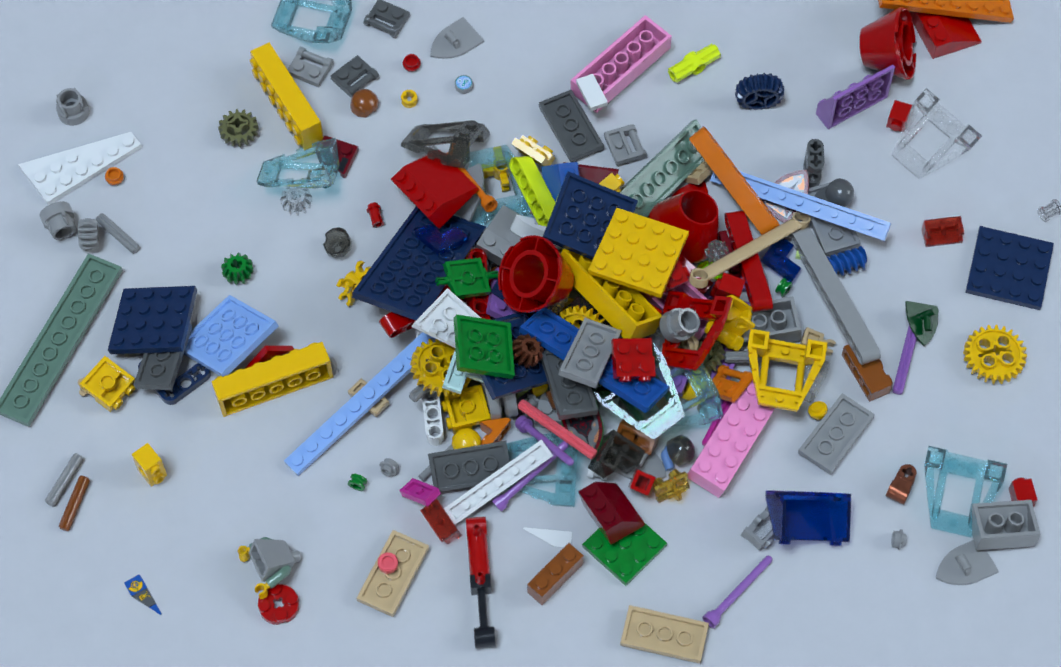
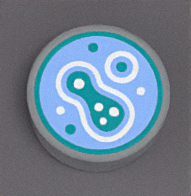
(463, 84)

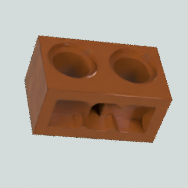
(637, 437)

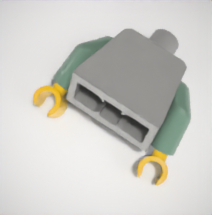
(272, 561)

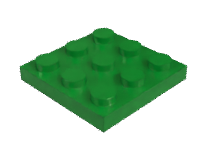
(483, 346)
(628, 555)

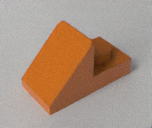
(495, 429)

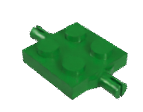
(467, 278)

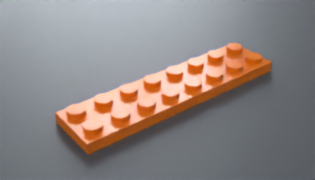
(977, 9)

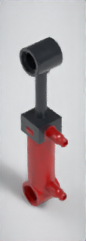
(480, 577)

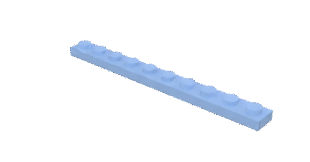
(816, 207)
(354, 408)

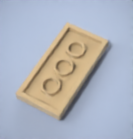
(384, 590)
(664, 634)

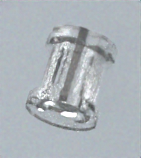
(1049, 210)

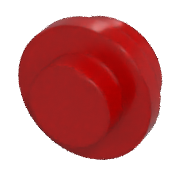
(411, 62)

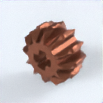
(527, 350)

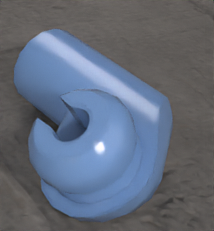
(667, 462)

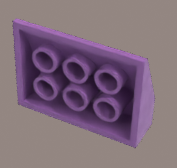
(855, 98)

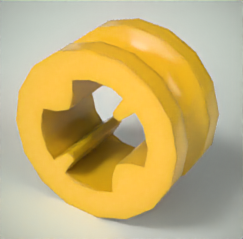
(409, 93)

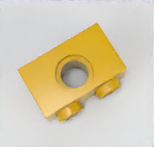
(149, 465)

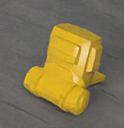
(736, 324)

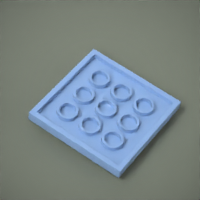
(228, 336)

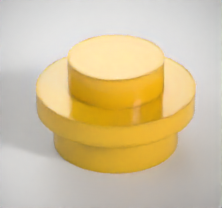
(817, 410)

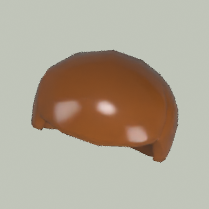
(363, 103)

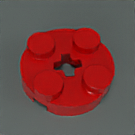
(281, 614)

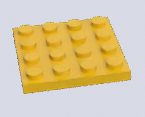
(638, 252)

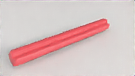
(557, 429)

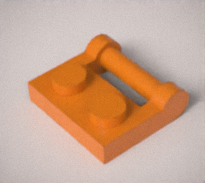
(729, 389)

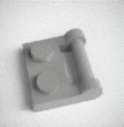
(308, 72)
(619, 146)

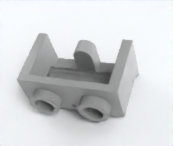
(759, 531)

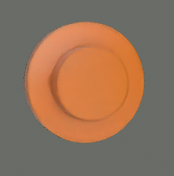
(114, 176)

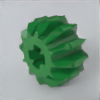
(230, 268)

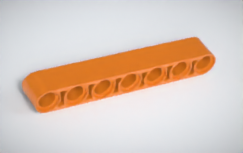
(733, 181)

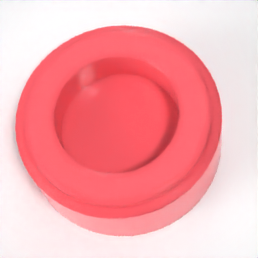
(387, 563)

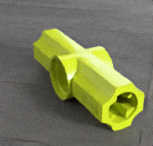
(694, 63)

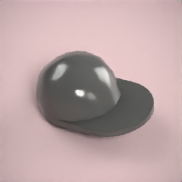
(837, 192)

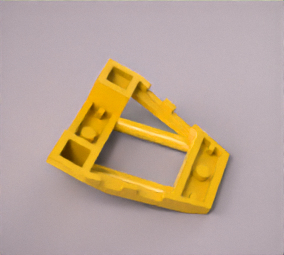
(787, 352)

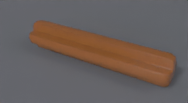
(74, 503)

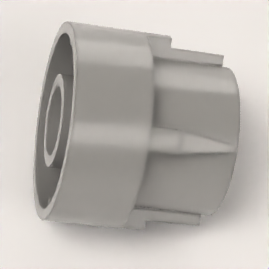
(71, 107)
(59, 220)
(679, 324)

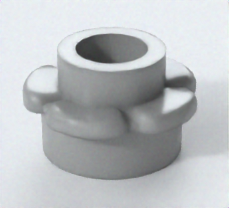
(388, 467)
(898, 539)

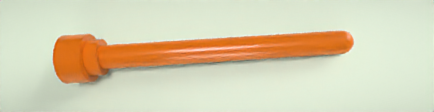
(487, 202)

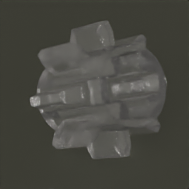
(716, 250)

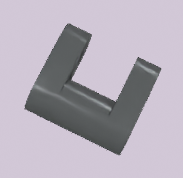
(814, 161)

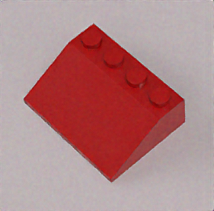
(944, 33)
(435, 188)

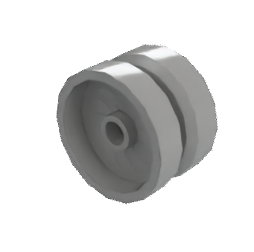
(508, 403)

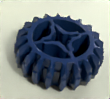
(759, 91)

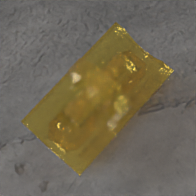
(672, 487)

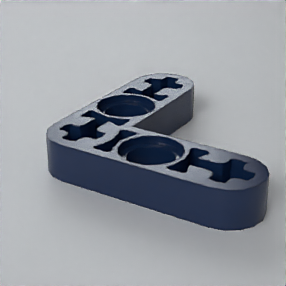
(181, 392)

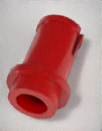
(375, 214)

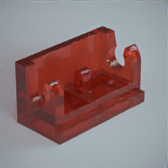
(942, 231)
(440, 522)

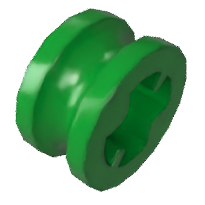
(783, 287)
(357, 482)

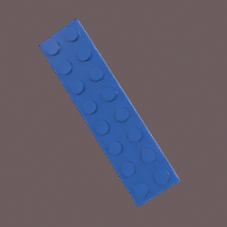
(557, 337)

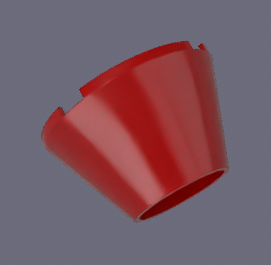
(890, 43)
(692, 212)
(523, 271)

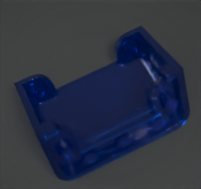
(809, 516)

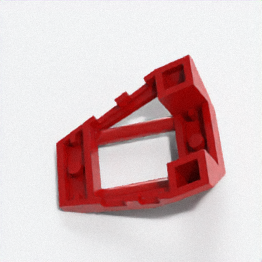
(710, 310)

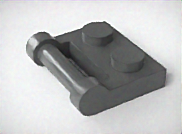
(388, 13)
(351, 72)

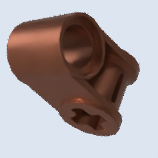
(901, 486)

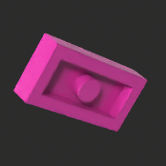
(420, 492)

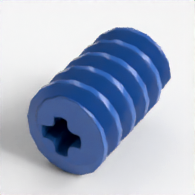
(848, 260)

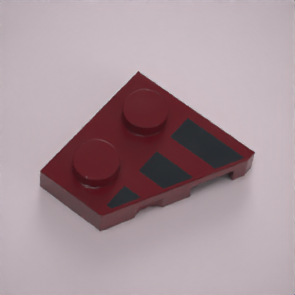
(346, 154)

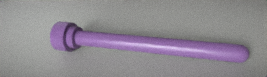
(525, 425)
(502, 500)
(713, 617)

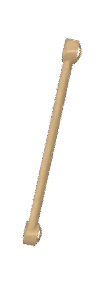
(748, 250)

